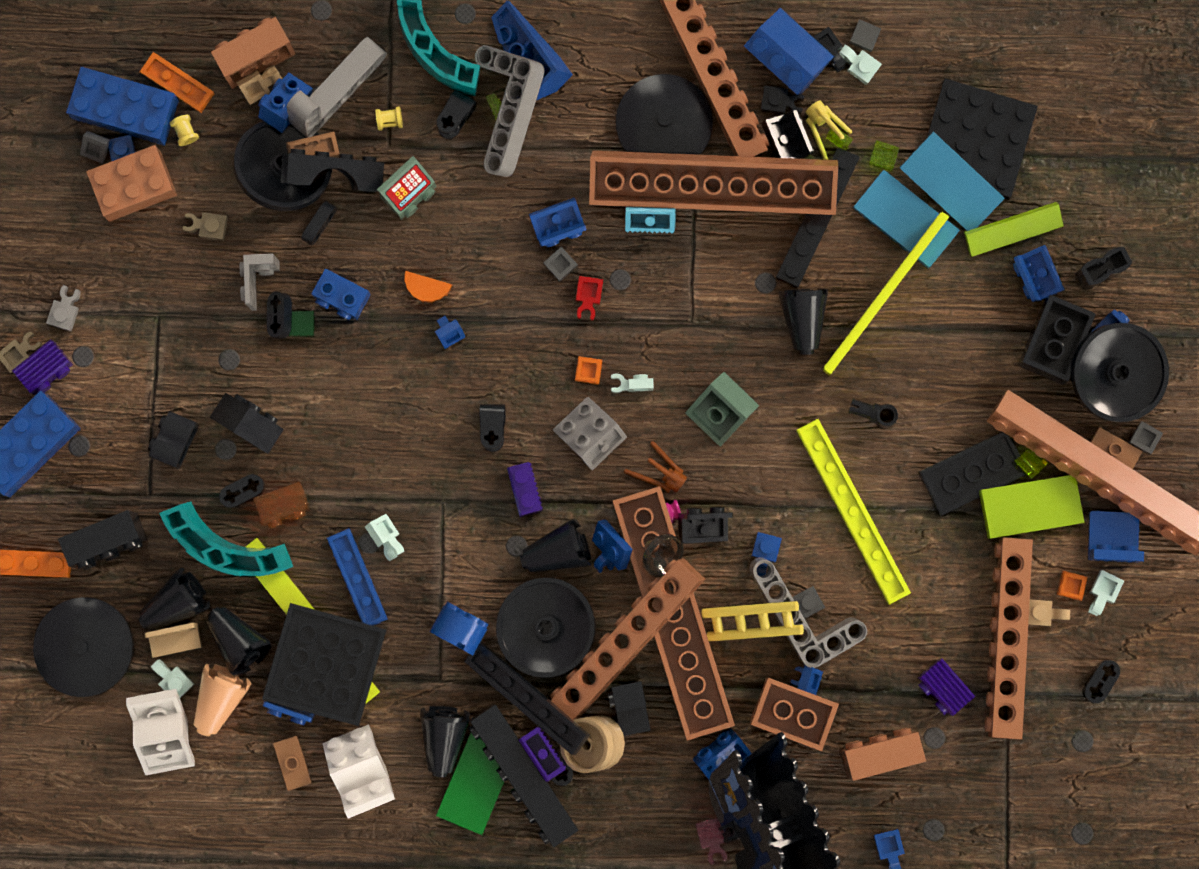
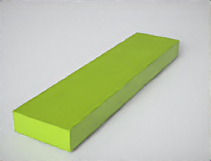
(1013, 229)

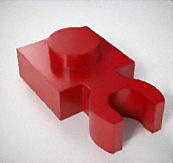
(589, 293)

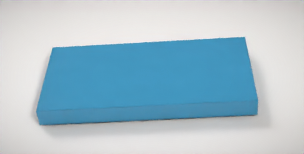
(951, 182)
(903, 217)

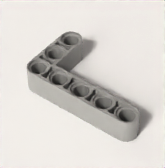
(513, 106)
(312, 112)
(808, 641)

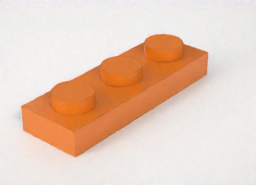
(177, 82)
(34, 564)

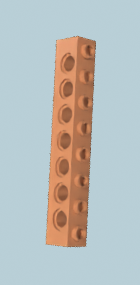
(712, 84)
(1022, 551)
(688, 582)

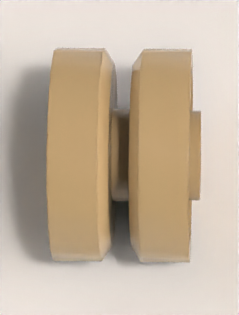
(601, 748)

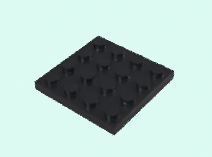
(984, 131)
(324, 664)

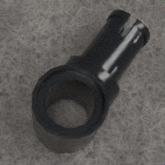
(872, 412)

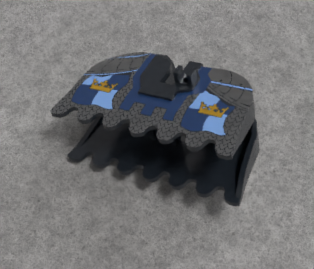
(769, 811)

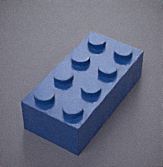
(122, 106)
(32, 440)

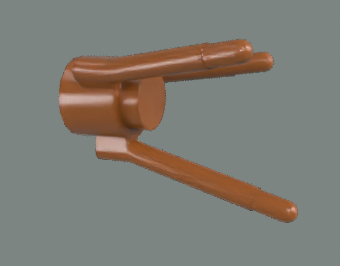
(673, 478)

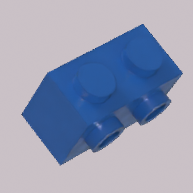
(274, 106)
(340, 294)

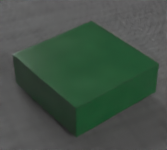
(302, 324)

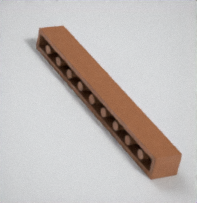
(1097, 470)

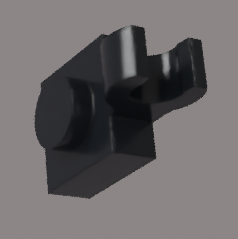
(833, 45)

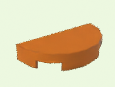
(426, 288)

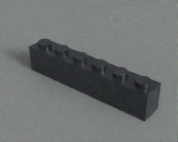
(523, 775)

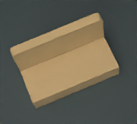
(174, 639)

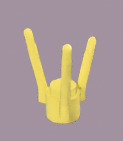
(821, 114)

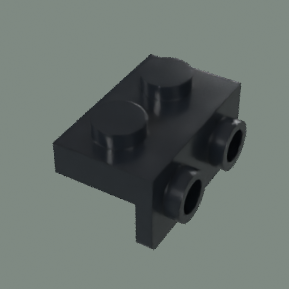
(787, 136)
(703, 526)

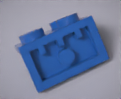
(1114, 537)

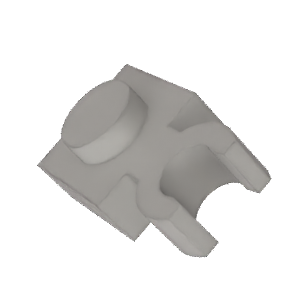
(64, 313)

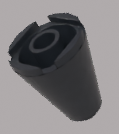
(804, 317)
(558, 550)
(175, 601)
(237, 641)
(442, 736)

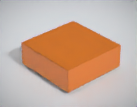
(588, 370)
(1072, 585)

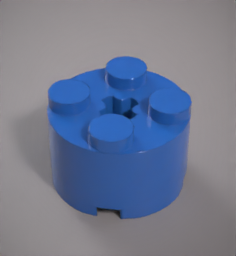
(459, 628)

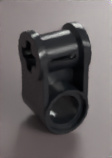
(458, 111)
(492, 421)

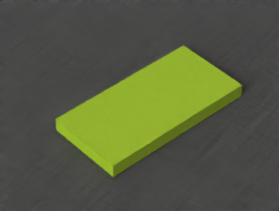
(1031, 506)

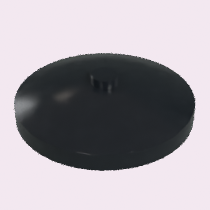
(664, 117)
(260, 167)
(1120, 372)
(546, 627)
(83, 647)

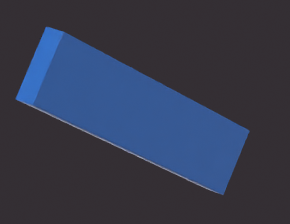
(357, 578)

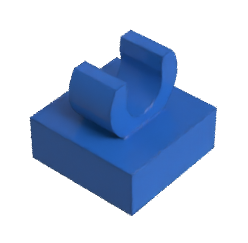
(449, 332)
(809, 679)

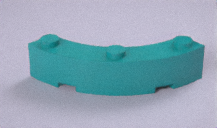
(431, 55)
(217, 552)

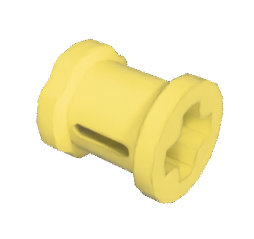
(389, 118)
(184, 130)

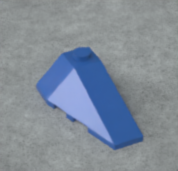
(523, 40)

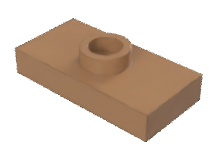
(322, 143)
(1116, 447)
(292, 763)

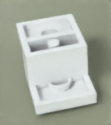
(160, 732)
(358, 771)

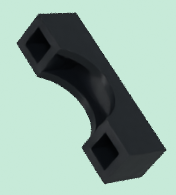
(302, 169)

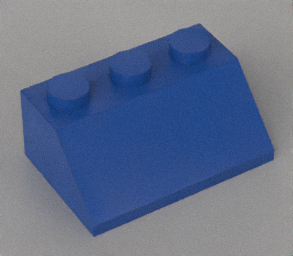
(789, 51)

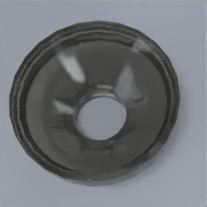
(669, 549)

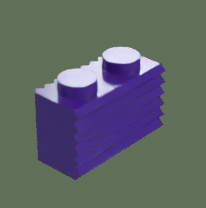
(43, 368)
(525, 489)
(945, 687)
(542, 754)

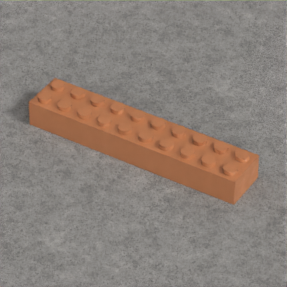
(713, 182)
(683, 638)

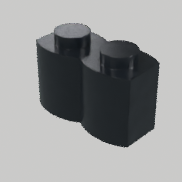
(1106, 267)
(173, 439)

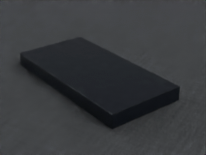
(980, 467)

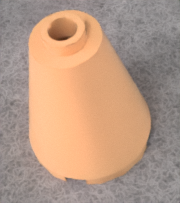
(217, 698)

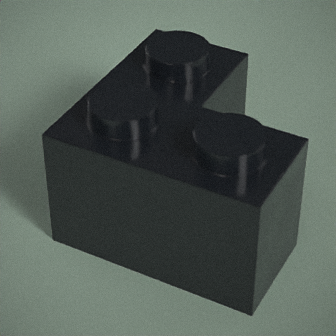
(245, 420)
(630, 708)

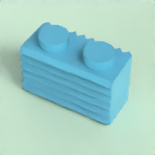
(650, 219)

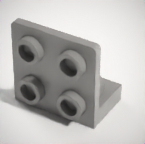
(253, 263)
(590, 433)

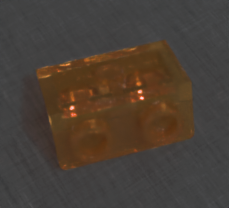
(282, 504)

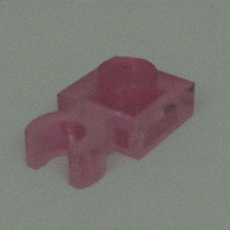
(711, 837)

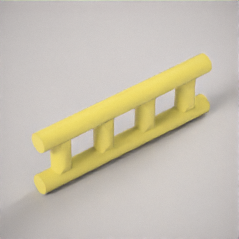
(762, 610)

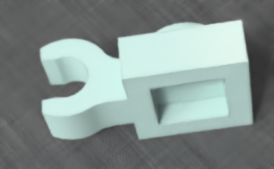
(862, 65)
(638, 383)
(384, 533)
(1106, 590)
(172, 679)

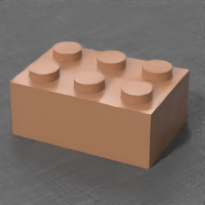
(253, 51)
(131, 183)
(795, 713)
(882, 754)

